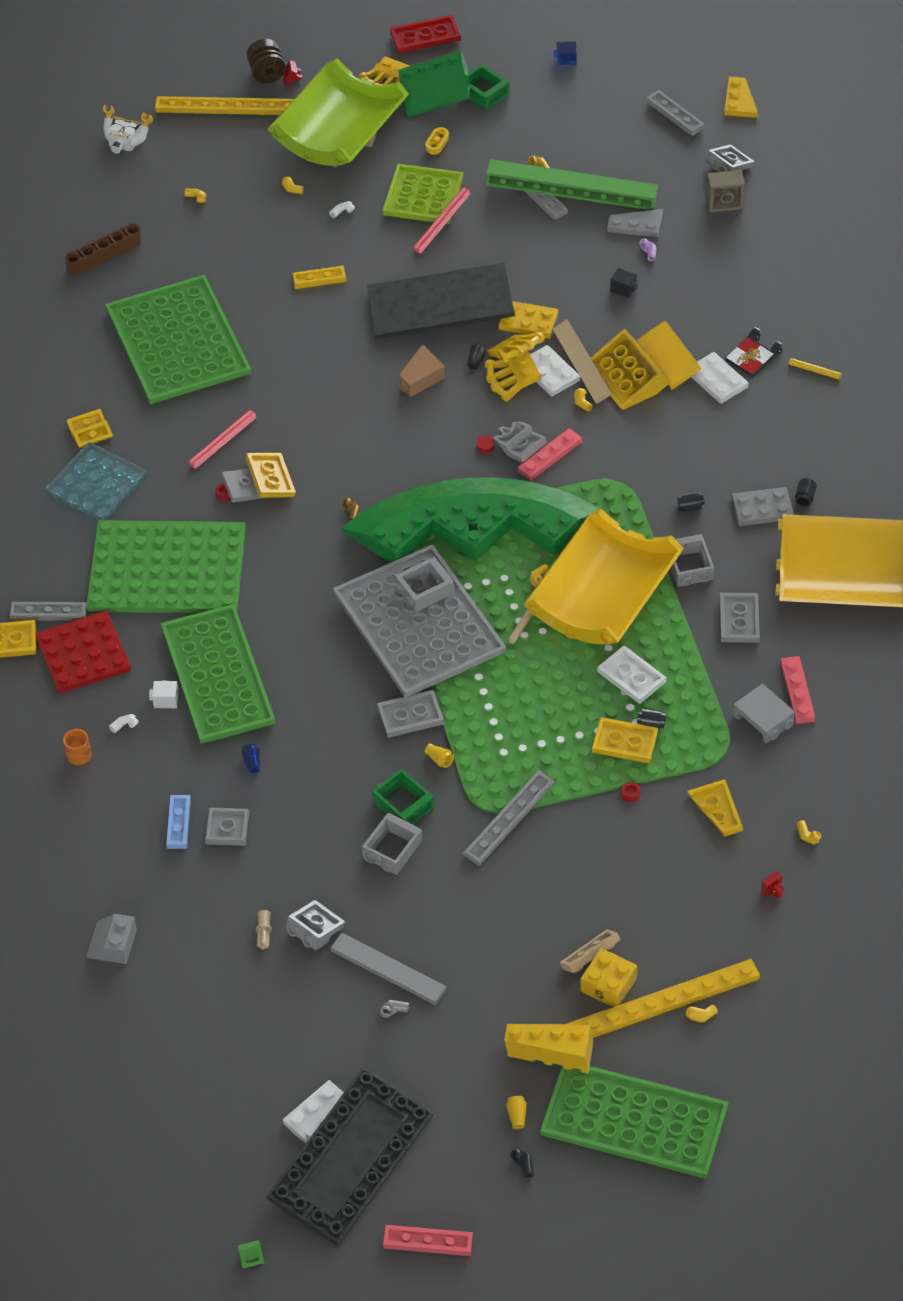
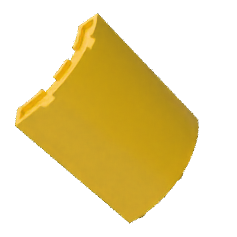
(840, 560)
(601, 580)

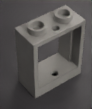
(694, 545)
(430, 596)
(400, 828)

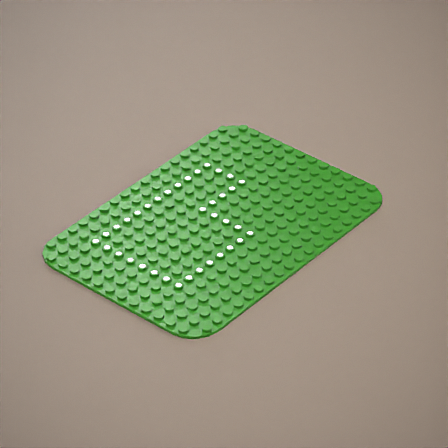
(544, 694)

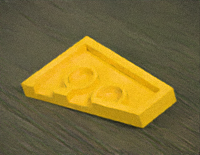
(718, 806)

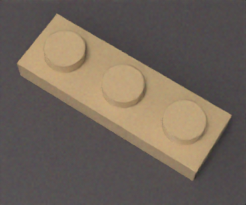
(587, 953)

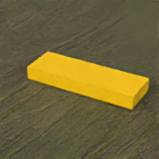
(319, 277)

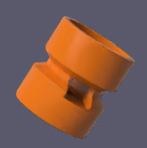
(77, 747)

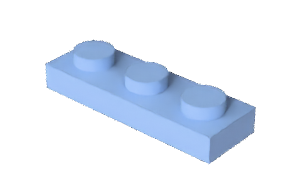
(178, 822)

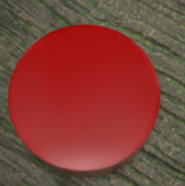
(485, 444)
(222, 493)
(630, 792)

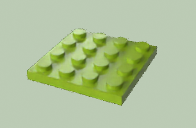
(421, 192)

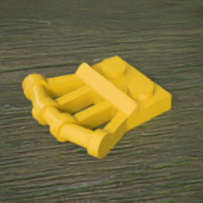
(386, 68)
(515, 346)
(524, 373)

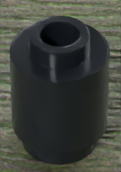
(805, 491)
(690, 501)
(652, 718)

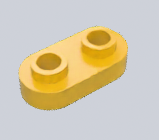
(437, 141)

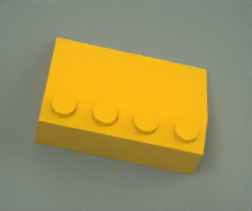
(628, 371)

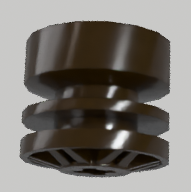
(266, 61)

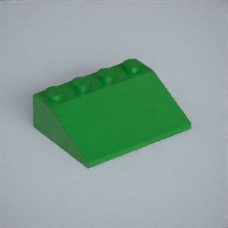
(435, 83)

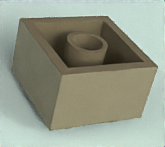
(725, 191)

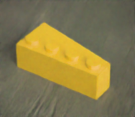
(551, 1043)

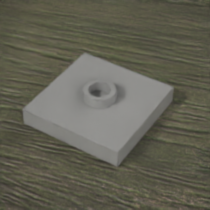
(240, 485)
(227, 826)

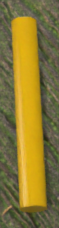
(816, 369)

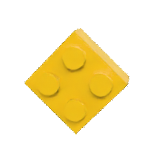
(609, 978)

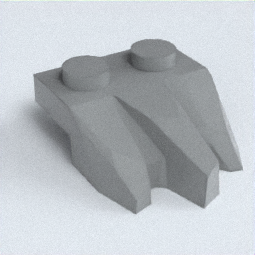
(519, 441)

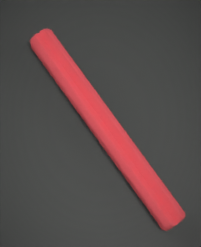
(441, 220)
(222, 439)

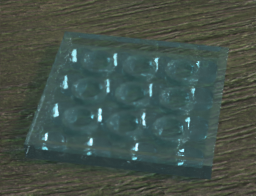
(96, 482)

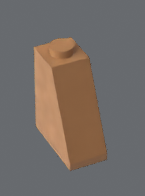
(421, 372)

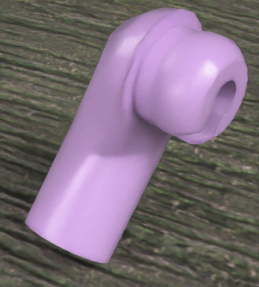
(649, 248)

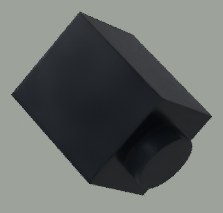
(623, 282)

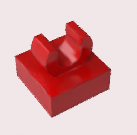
(291, 73)
(773, 885)

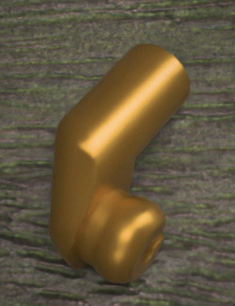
(351, 507)

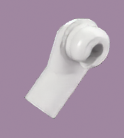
(340, 208)
(123, 720)

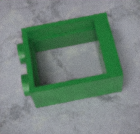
(492, 96)
(414, 812)

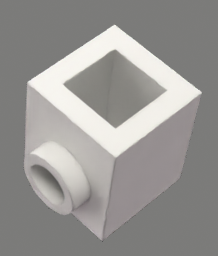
(164, 694)

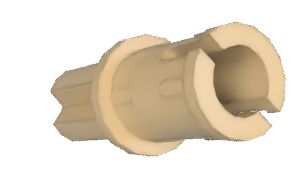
(263, 929)

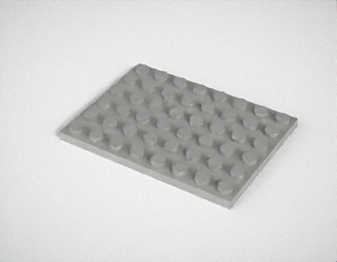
(424, 644)

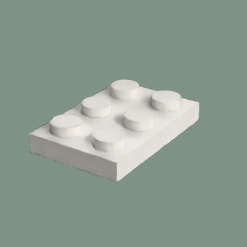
(554, 371)
(719, 378)
(631, 674)
(311, 1112)

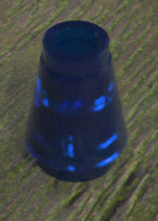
(251, 756)

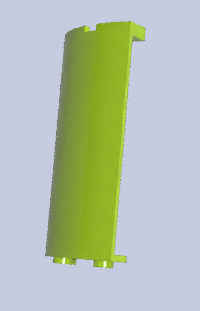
(335, 115)

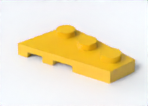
(739, 99)

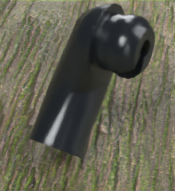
(524, 1160)

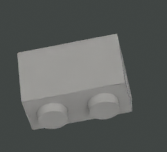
(113, 939)

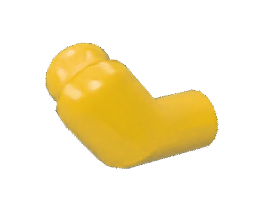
(537, 161)
(290, 187)
(196, 193)
(579, 399)
(536, 575)
(805, 835)
(701, 1015)

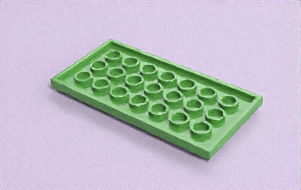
(217, 673)
(635, 1119)

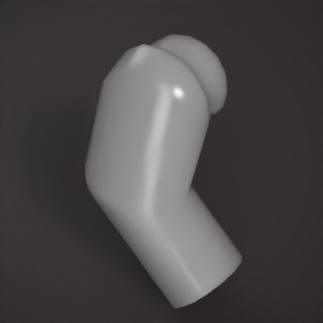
(392, 1007)

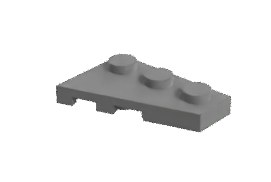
(637, 223)

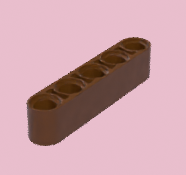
(103, 249)

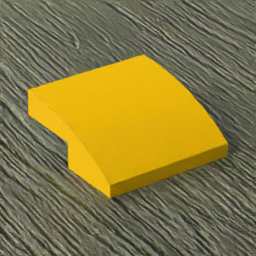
(89, 428)

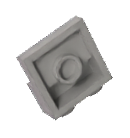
(727, 159)
(314, 925)

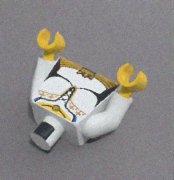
(124, 133)

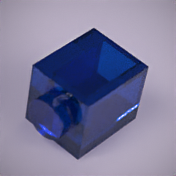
(565, 53)

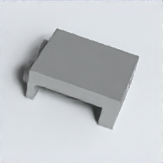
(765, 712)

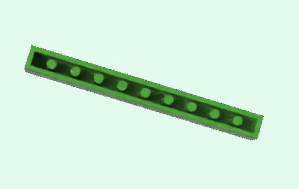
(571, 185)

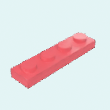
(549, 454)
(797, 689)
(428, 1240)

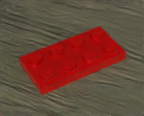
(425, 34)

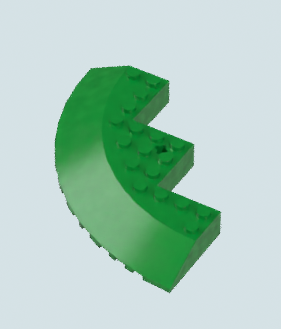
(469, 517)

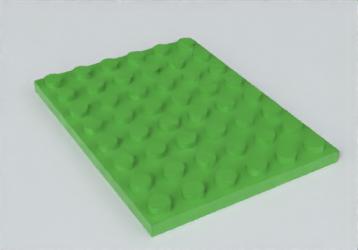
(178, 339)
(166, 566)

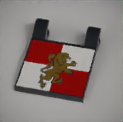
(751, 355)

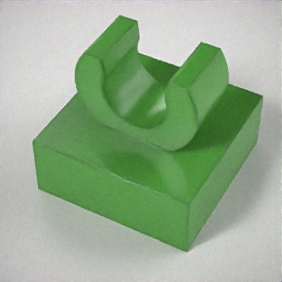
(250, 1254)

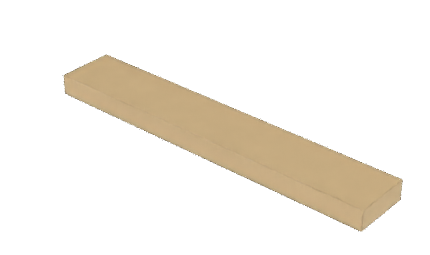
(582, 361)

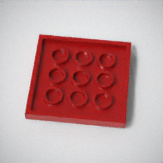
(83, 652)

